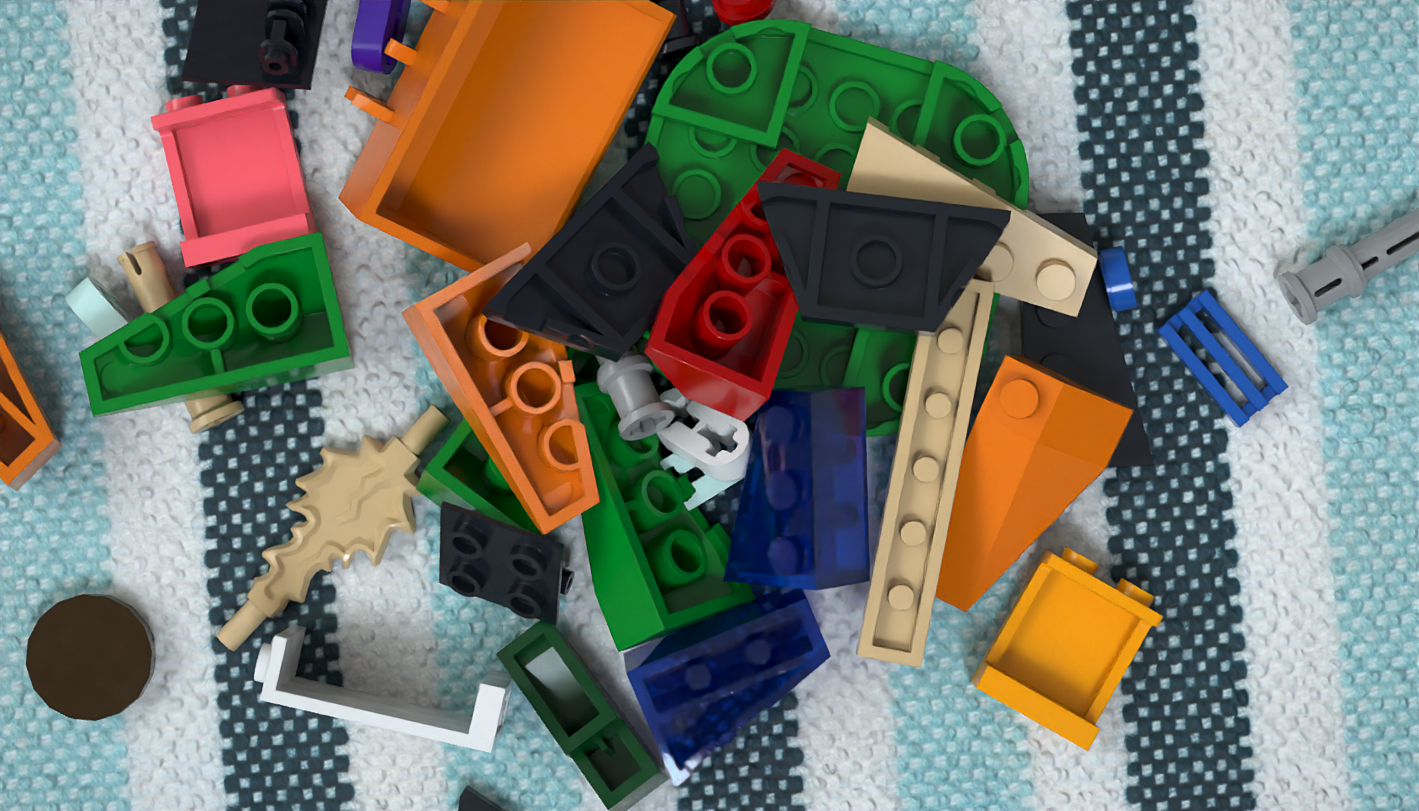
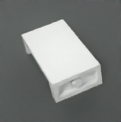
(482, 731)

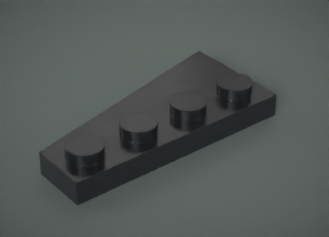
(1086, 347)

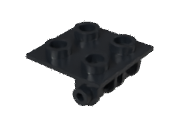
(255, 42)
(502, 564)

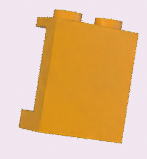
(1066, 645)

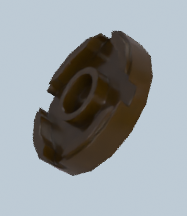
(90, 656)

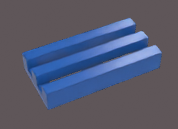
(1256, 399)

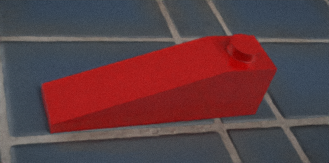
(733, 305)

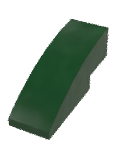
(582, 717)

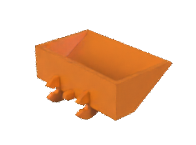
(499, 121)

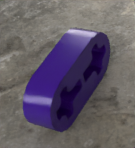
(374, 27)

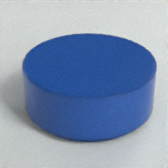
(1117, 279)

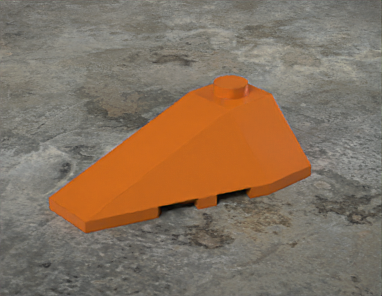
(1021, 467)

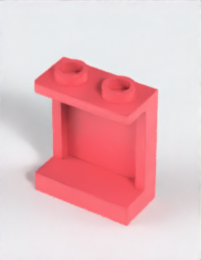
(234, 173)

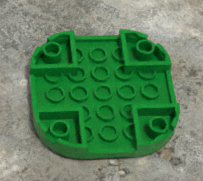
(812, 93)

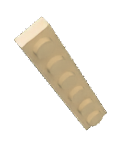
(924, 482)

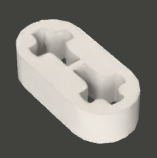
(695, 444)

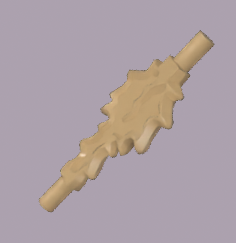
(348, 509)

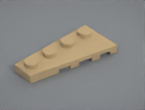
(1029, 260)

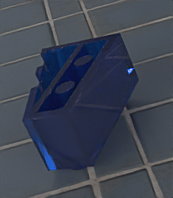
(805, 492)
(722, 673)

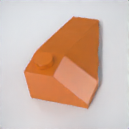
(511, 392)

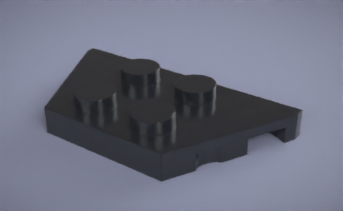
(877, 256)
(605, 268)

